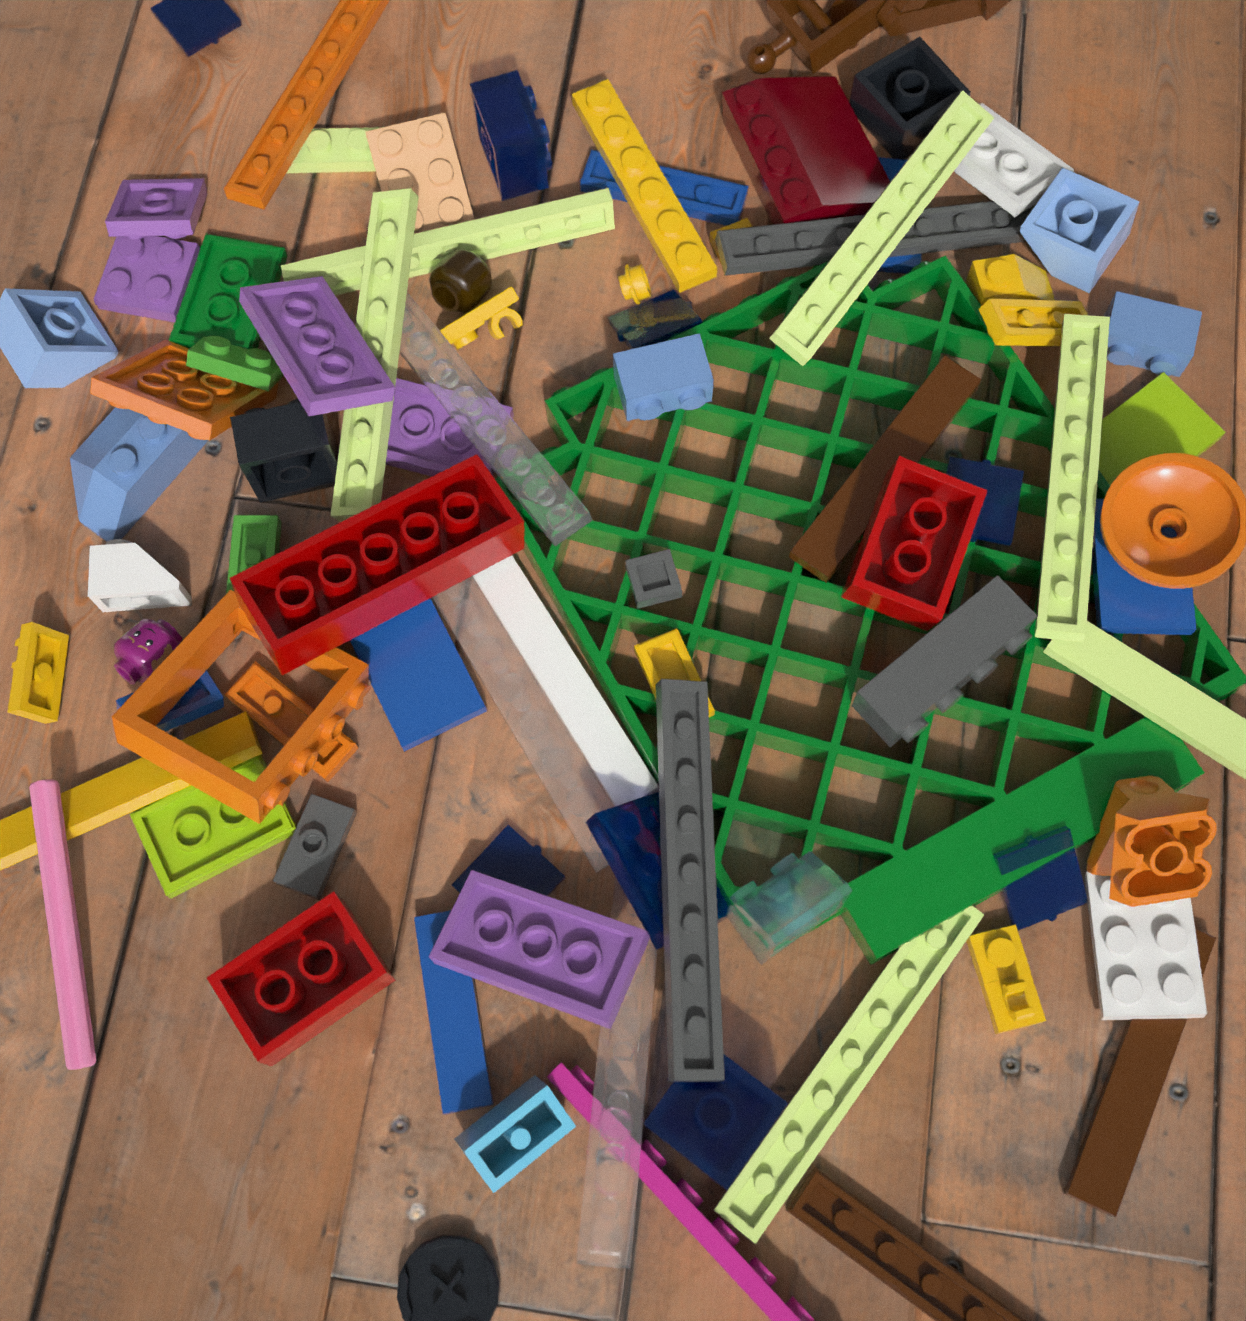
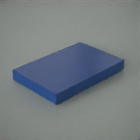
(1132, 605)
(418, 675)

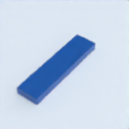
(699, 195)
(453, 1026)

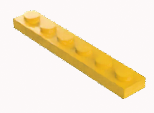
(644, 186)

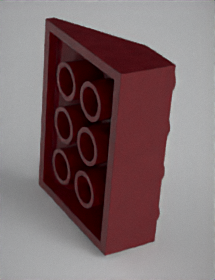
(803, 148)

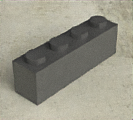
(944, 661)

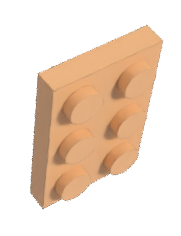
(424, 159)

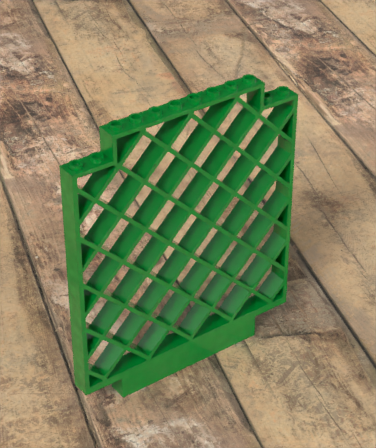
(957, 864)

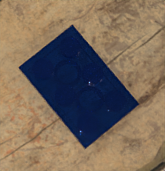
(632, 848)

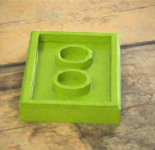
(1154, 423)
(200, 837)

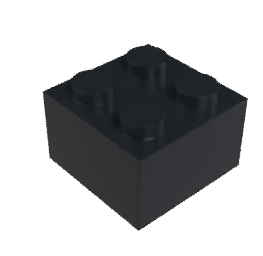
(904, 96)
(285, 450)

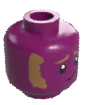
(144, 649)

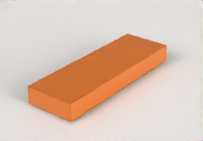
(282, 714)

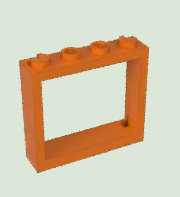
(148, 705)

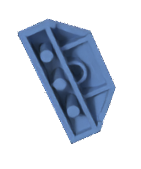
(126, 470)

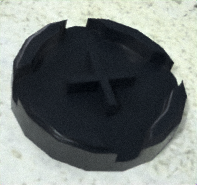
(449, 1282)

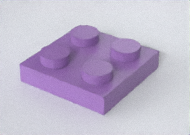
(156, 208)
(147, 276)

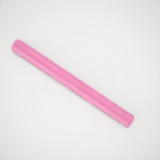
(62, 924)

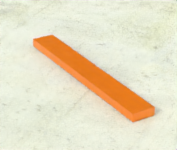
(303, 102)

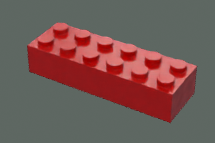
(379, 563)

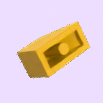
(1008, 279)

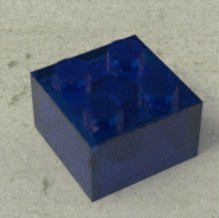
(511, 134)
(716, 1121)

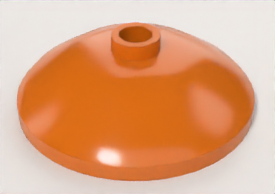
(1180, 494)

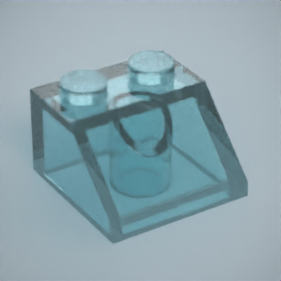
(787, 904)

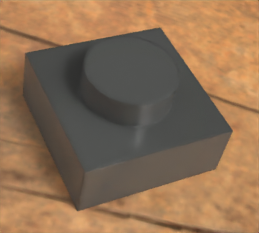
(653, 578)

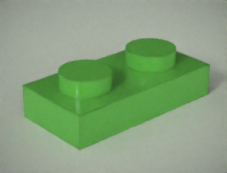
(242, 365)
(252, 542)

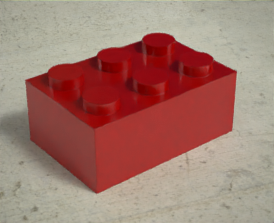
(914, 544)
(300, 979)

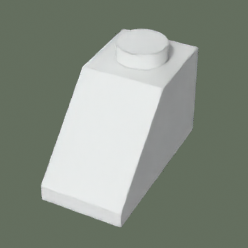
(130, 579)

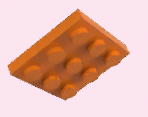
(175, 394)

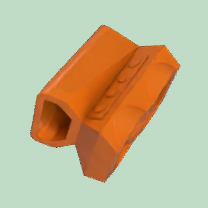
(1152, 843)

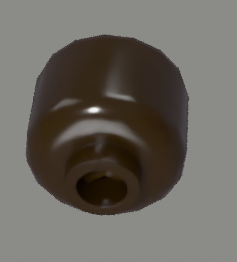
(460, 281)

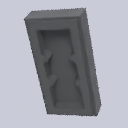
(315, 846)

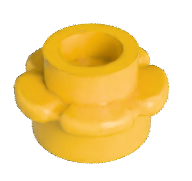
(635, 283)

